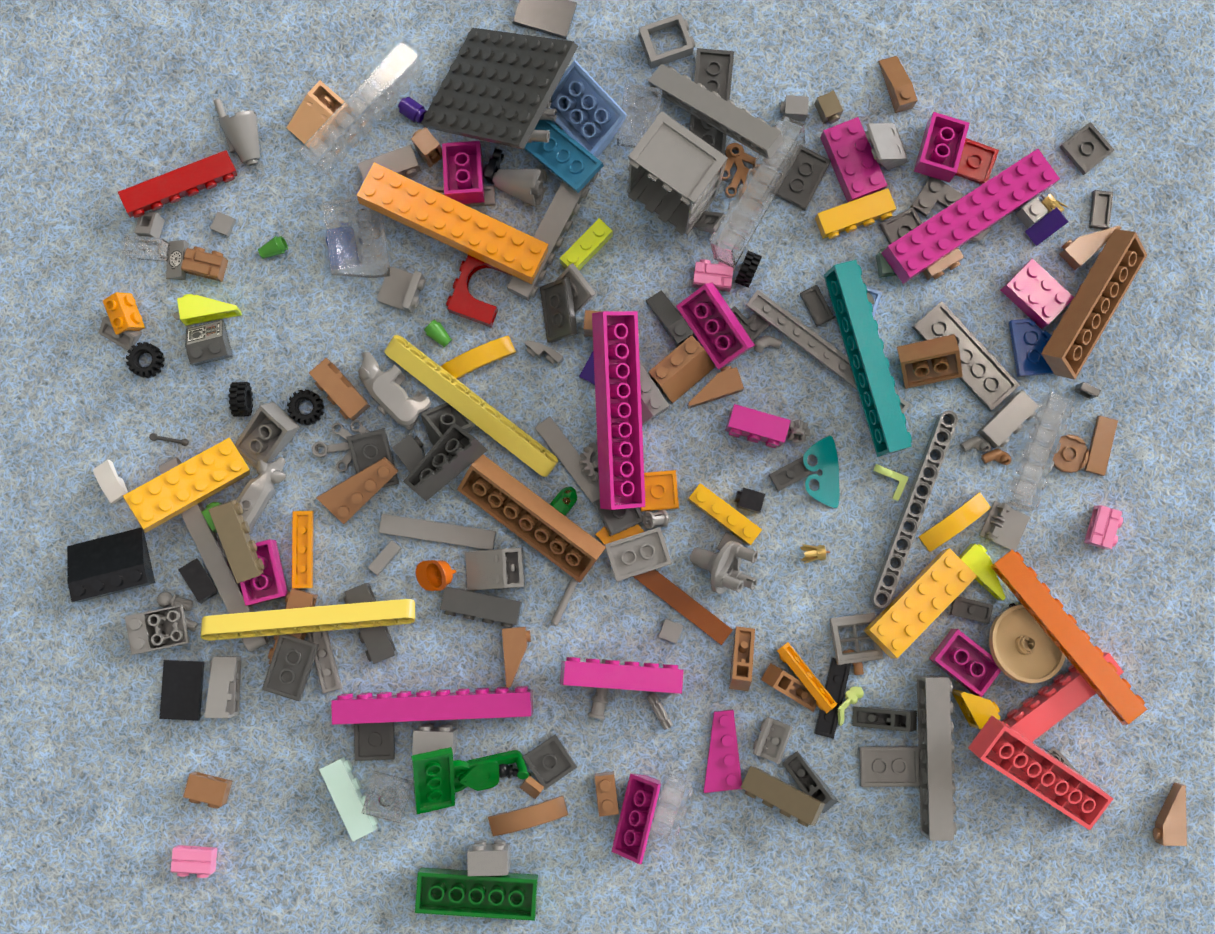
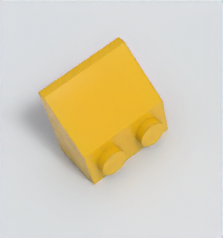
(975, 708)

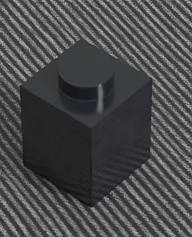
(749, 500)

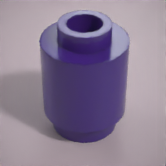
(411, 109)

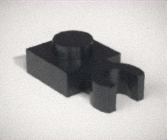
(493, 165)

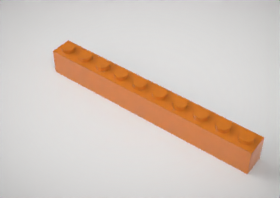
(1069, 638)

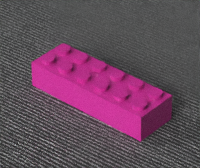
(626, 676)

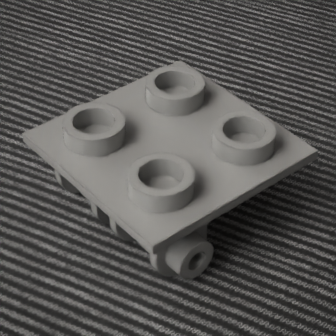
(1004, 525)

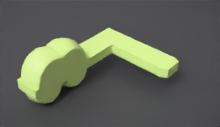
(895, 475)
(851, 698)

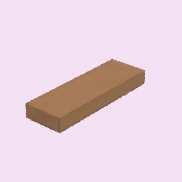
(1101, 445)

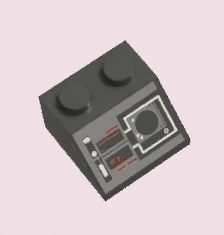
(207, 343)

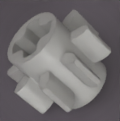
(798, 431)

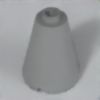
(243, 135)
(522, 184)

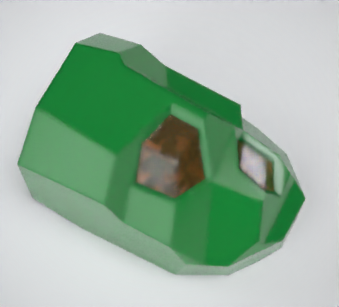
(565, 500)

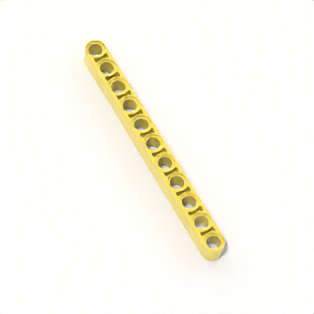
(471, 405)
(308, 619)

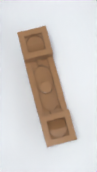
(528, 816)

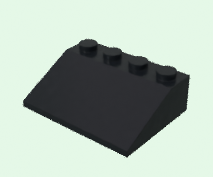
(108, 565)

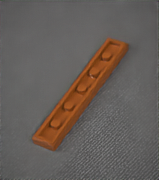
(685, 605)

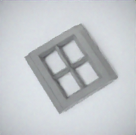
(853, 657)

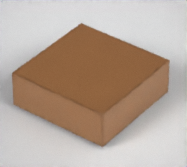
(532, 787)

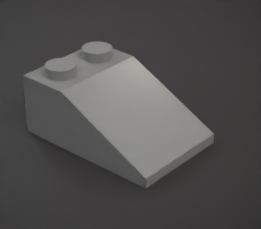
(266, 434)

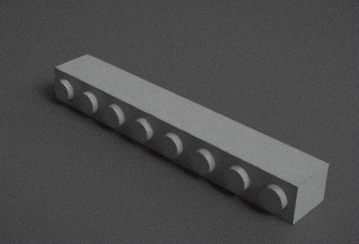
(717, 112)
(550, 231)

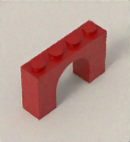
(463, 303)

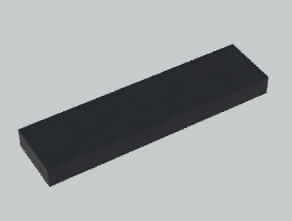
(836, 686)

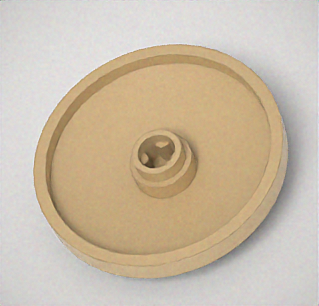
(1023, 647)

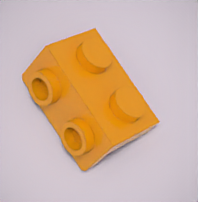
(123, 312)

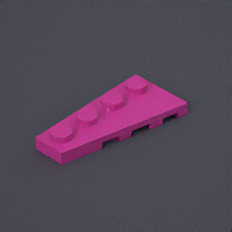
(723, 762)

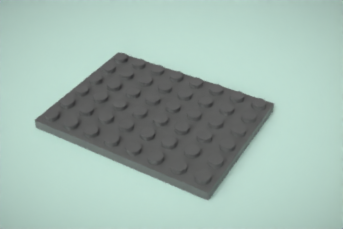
(499, 86)

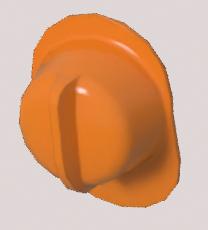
(434, 574)

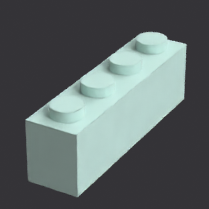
(348, 798)

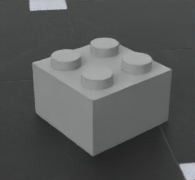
(428, 738)
(489, 858)

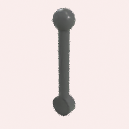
(154, 437)

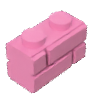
(719, 274)
(1103, 527)
(193, 860)

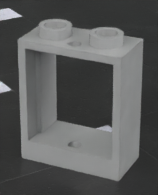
(672, 55)

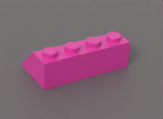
(636, 817)

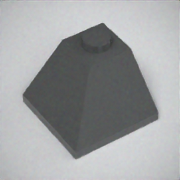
(440, 419)

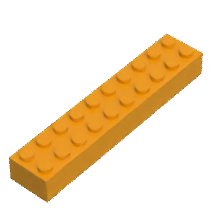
(452, 223)

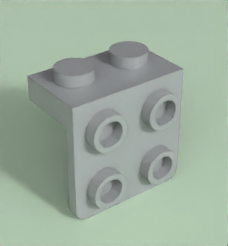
(402, 289)

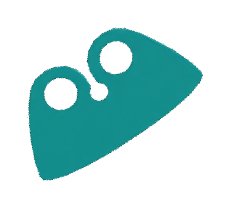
(827, 461)

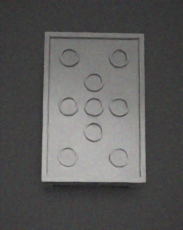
(674, 173)

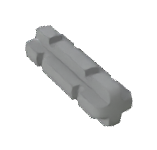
(659, 711)

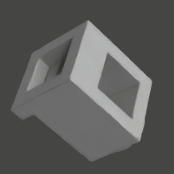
(149, 225)

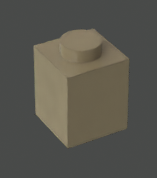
(828, 107)

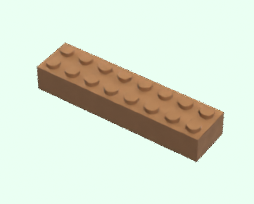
(1094, 304)
(531, 518)

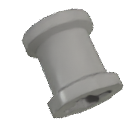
(654, 519)

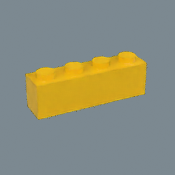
(855, 213)
(724, 514)

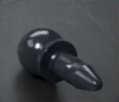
(505, 770)

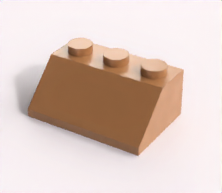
(930, 361)
(681, 369)

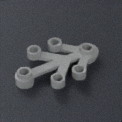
(340, 446)

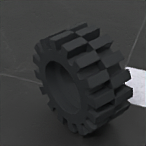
(748, 269)
(133, 360)
(240, 399)
(294, 404)

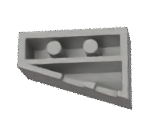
(224, 687)

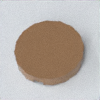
(1070, 448)

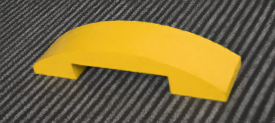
(479, 357)
(955, 522)

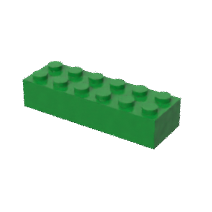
(458, 894)

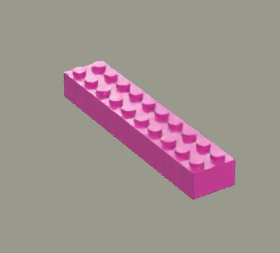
(970, 216)
(618, 409)
(430, 707)

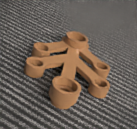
(741, 172)

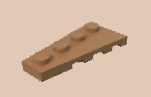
(350, 495)

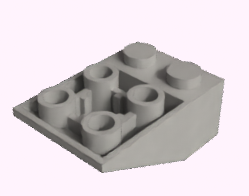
(887, 145)
(495, 569)
(157, 629)

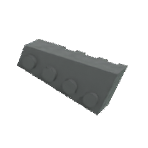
(444, 462)

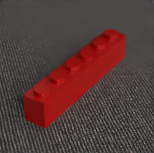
(177, 184)

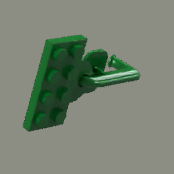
(440, 777)

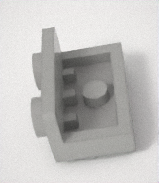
(772, 739)

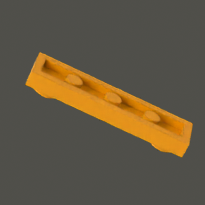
(302, 549)
(809, 680)

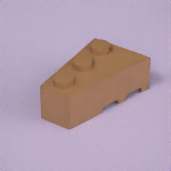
(339, 389)

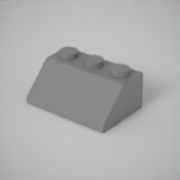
(651, 398)

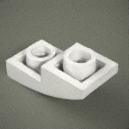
(110, 483)

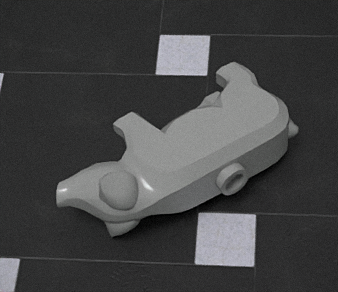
(387, 392)
(260, 490)

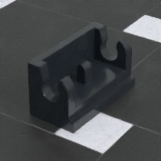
(198, 581)

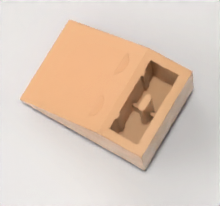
(314, 111)

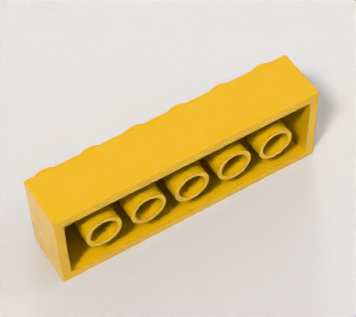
(186, 485)
(920, 603)

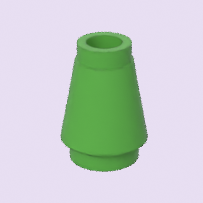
(273, 247)
(438, 333)

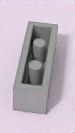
(385, 557)

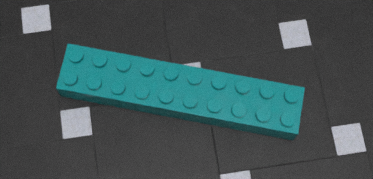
(867, 358)

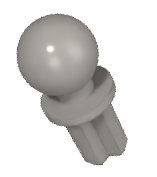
(165, 599)

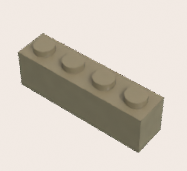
(236, 541)
(782, 795)

